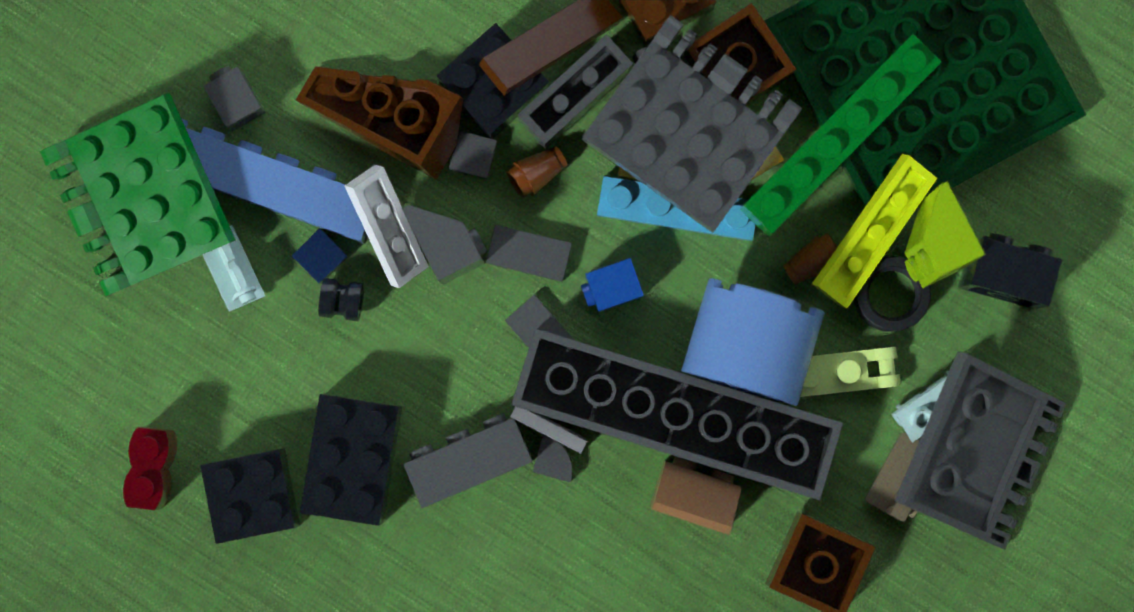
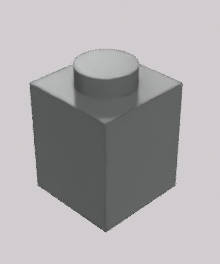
(233, 97)

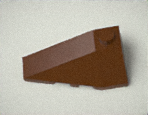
(399, 116)

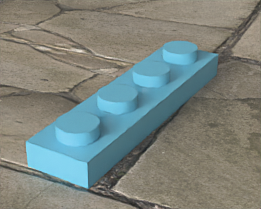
(640, 204)

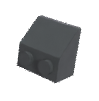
(446, 243)

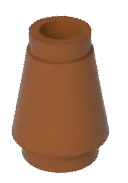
(535, 171)
(810, 259)

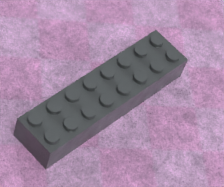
(677, 414)

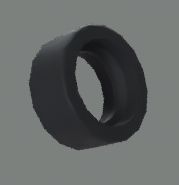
(900, 323)

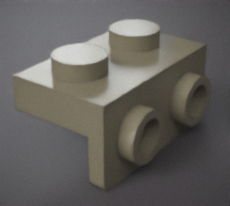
(890, 477)

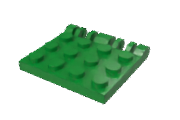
(143, 191)

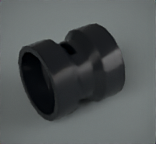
(350, 299)

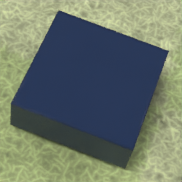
(319, 256)

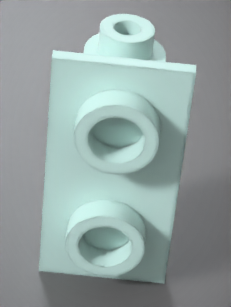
(233, 274)
(915, 412)

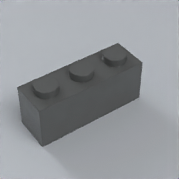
(575, 91)
(467, 460)

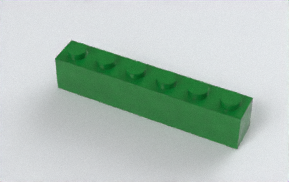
(840, 135)

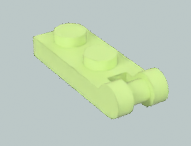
(850, 372)

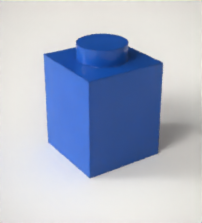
(612, 286)

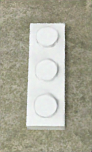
(386, 226)

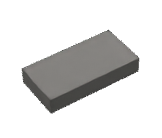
(550, 428)

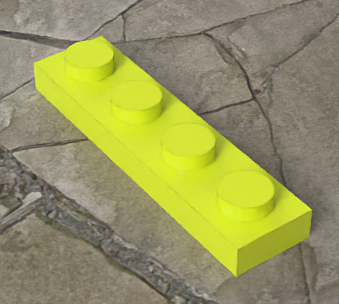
(874, 231)

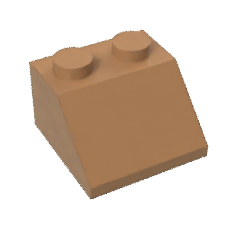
(696, 496)

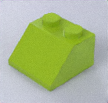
(940, 239)

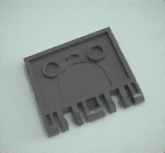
(687, 130)
(978, 449)

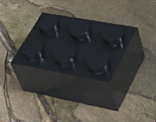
(351, 459)

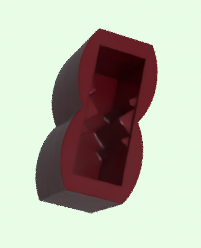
(149, 480)

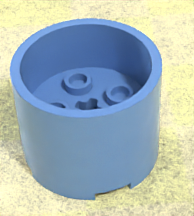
(753, 341)

